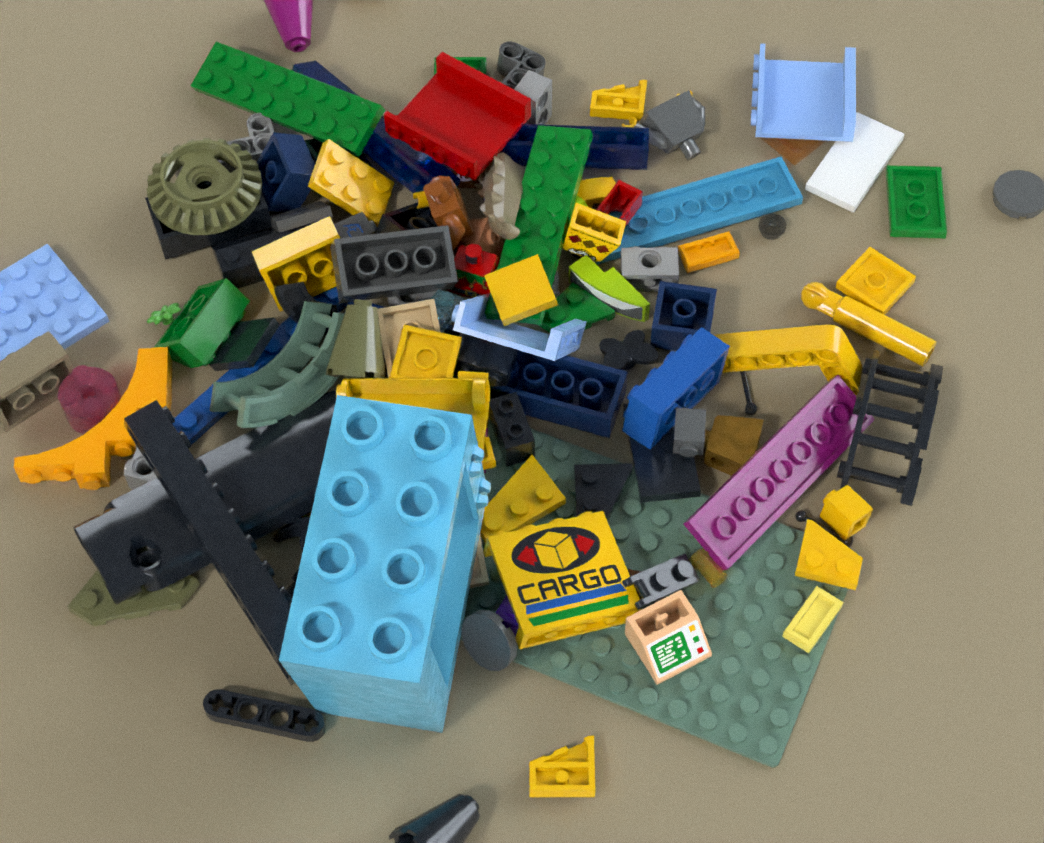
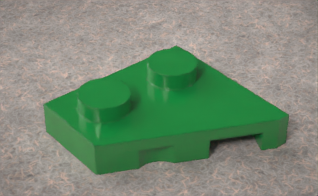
(576, 304)

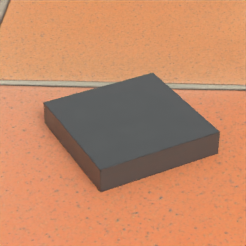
(300, 216)

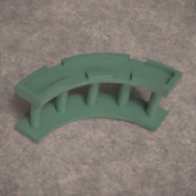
(279, 385)

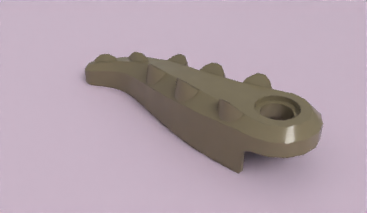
(501, 190)

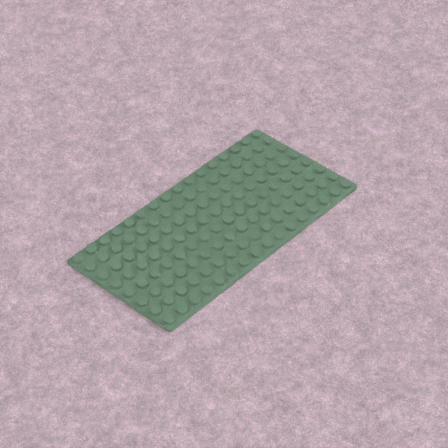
(753, 681)

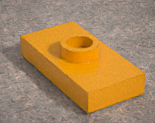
(708, 252)

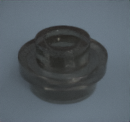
(769, 231)

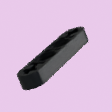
(262, 720)

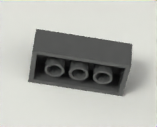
(393, 264)

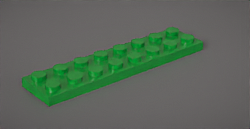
(288, 98)
(546, 202)

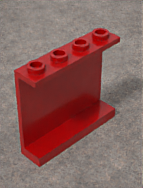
(460, 117)

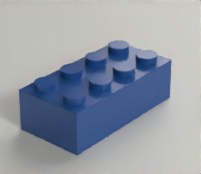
(677, 383)

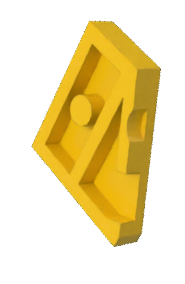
(619, 102)
(827, 559)
(564, 772)

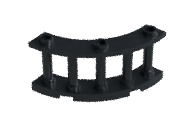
(921, 421)

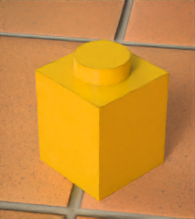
(845, 512)

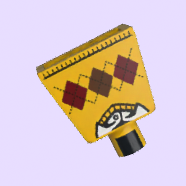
(593, 233)

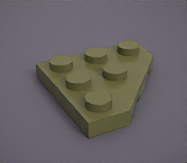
(97, 606)

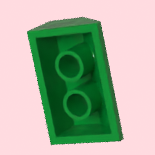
(204, 323)

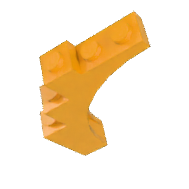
(90, 455)

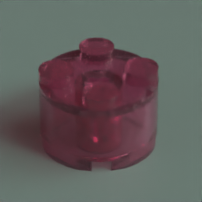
(88, 397)

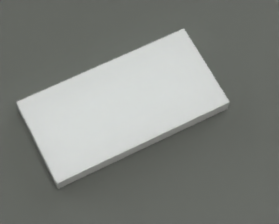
(854, 166)

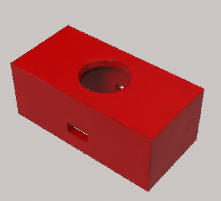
(623, 199)

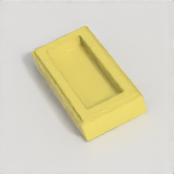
(812, 619)

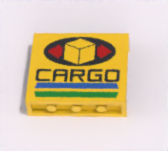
(563, 578)

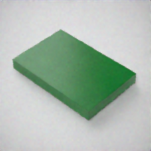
(915, 202)

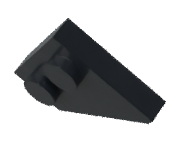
(599, 486)

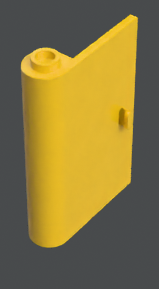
(445, 394)

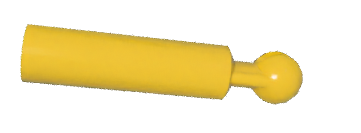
(869, 323)

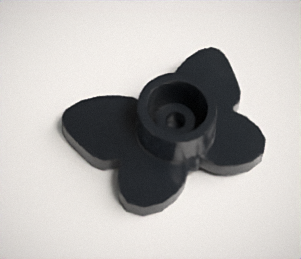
(628, 352)

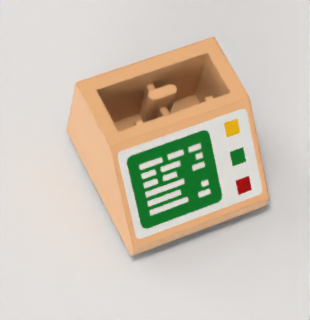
(668, 637)

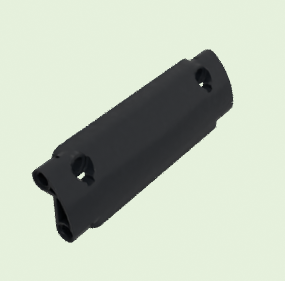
(264, 477)

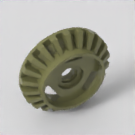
(207, 210)

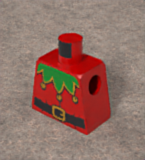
(471, 266)

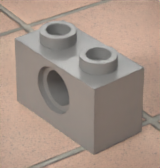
(635, 265)

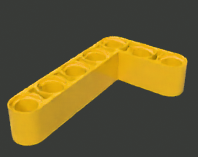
(795, 347)

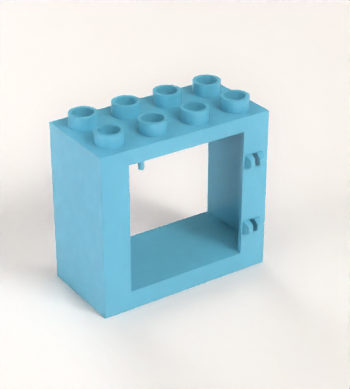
(387, 564)

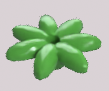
(164, 315)

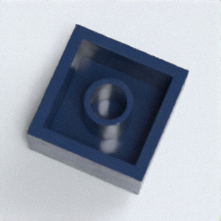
(285, 171)
(681, 312)

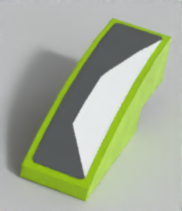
(610, 289)

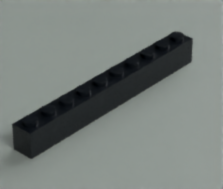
(213, 524)

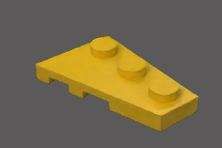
(522, 500)

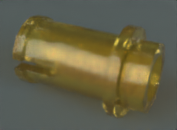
(708, 568)

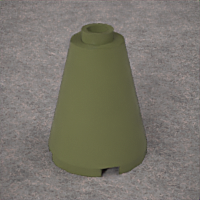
(358, 344)

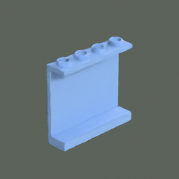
(804, 98)
(562, 340)

